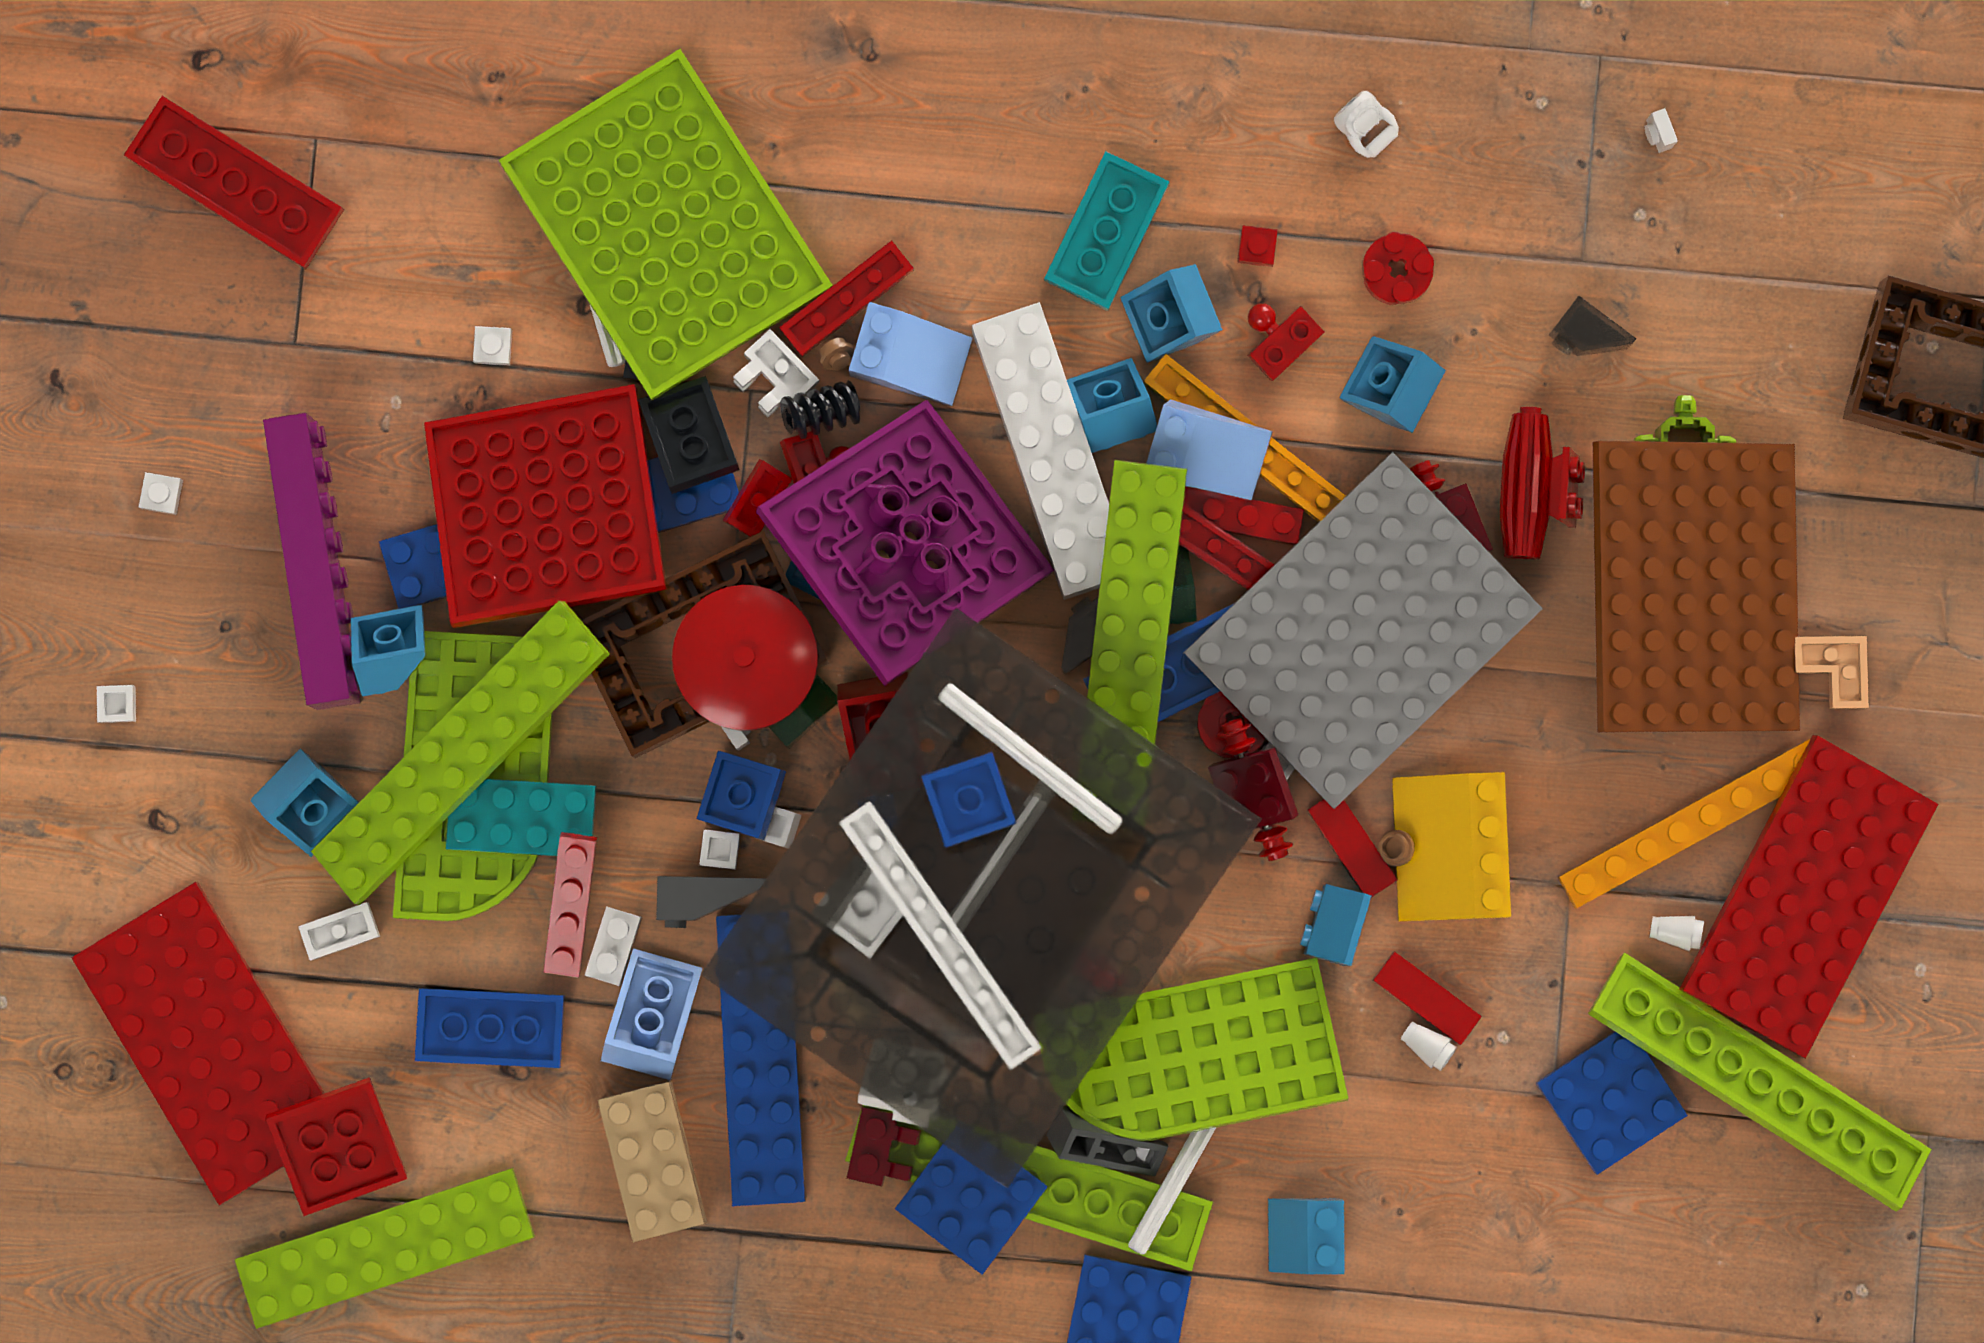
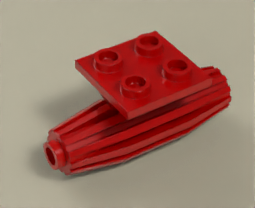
(1536, 485)

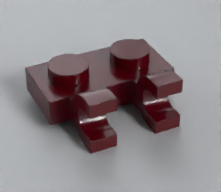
(873, 1146)

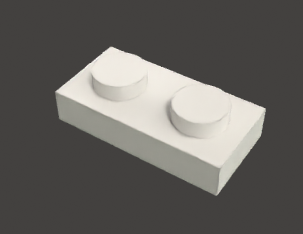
(339, 931)
(613, 946)

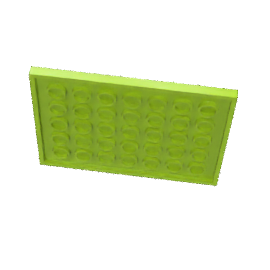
(665, 224)

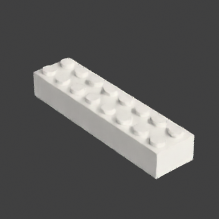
(1047, 444)

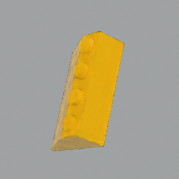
(1458, 847)

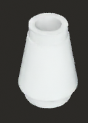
(1678, 931)
(1429, 1045)

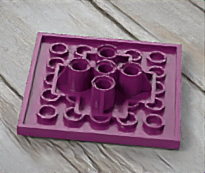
(899, 604)

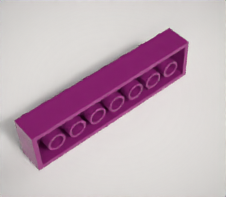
(312, 559)

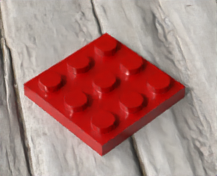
(336, 1146)

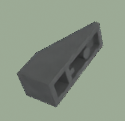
(696, 897)
(1085, 1143)

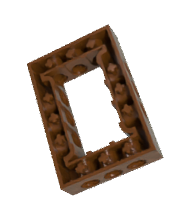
(1929, 310)
(637, 615)

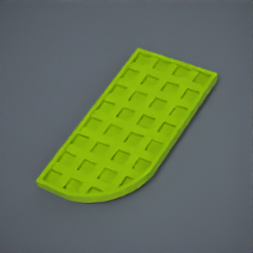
(461, 883)
(1216, 1055)

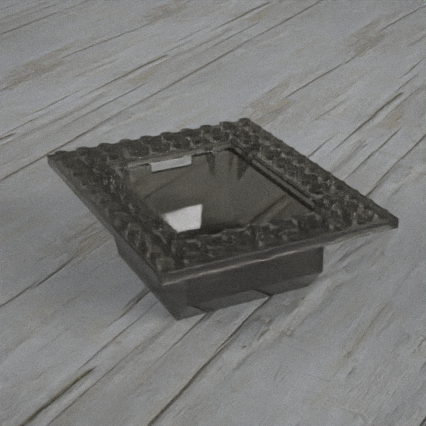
(1047, 924)

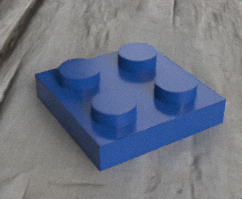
(741, 795)
(968, 799)

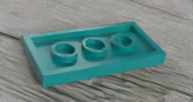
(1106, 231)
(521, 817)

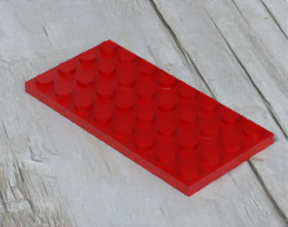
(1809, 896)
(200, 1036)

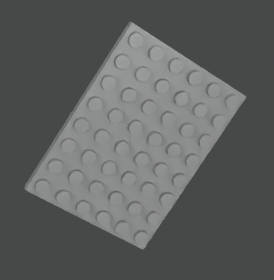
(1363, 630)

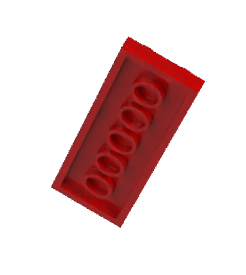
(233, 182)

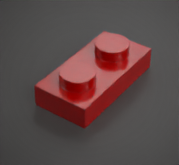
(760, 487)

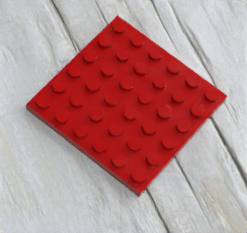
(544, 506)

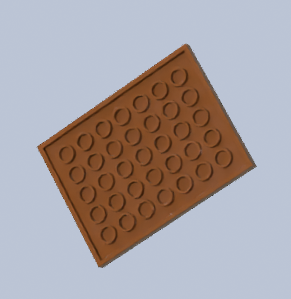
(1695, 586)

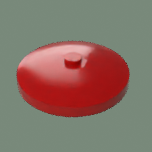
(745, 657)

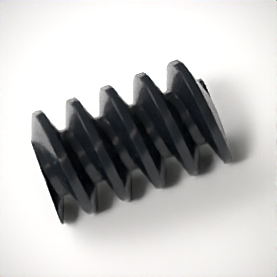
(820, 407)

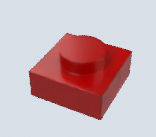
(1257, 246)

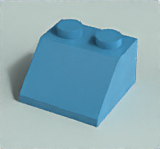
(1171, 312)
(1393, 383)
(1113, 405)
(387, 648)
(303, 801)
(1335, 924)
(1306, 1235)

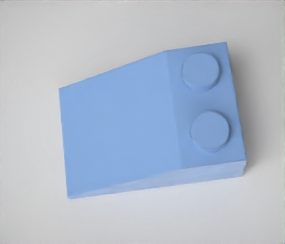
(909, 354)
(1216, 449)
(651, 1014)

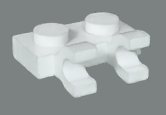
(779, 366)

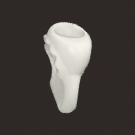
(1360, 117)

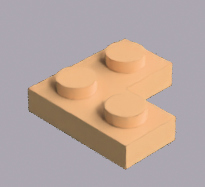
(1844, 661)

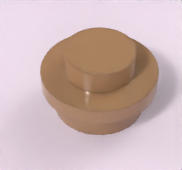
(836, 354)
(1396, 848)

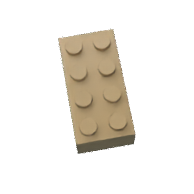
(652, 1161)

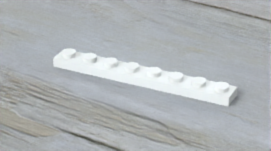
(940, 935)

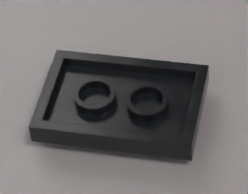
(689, 435)

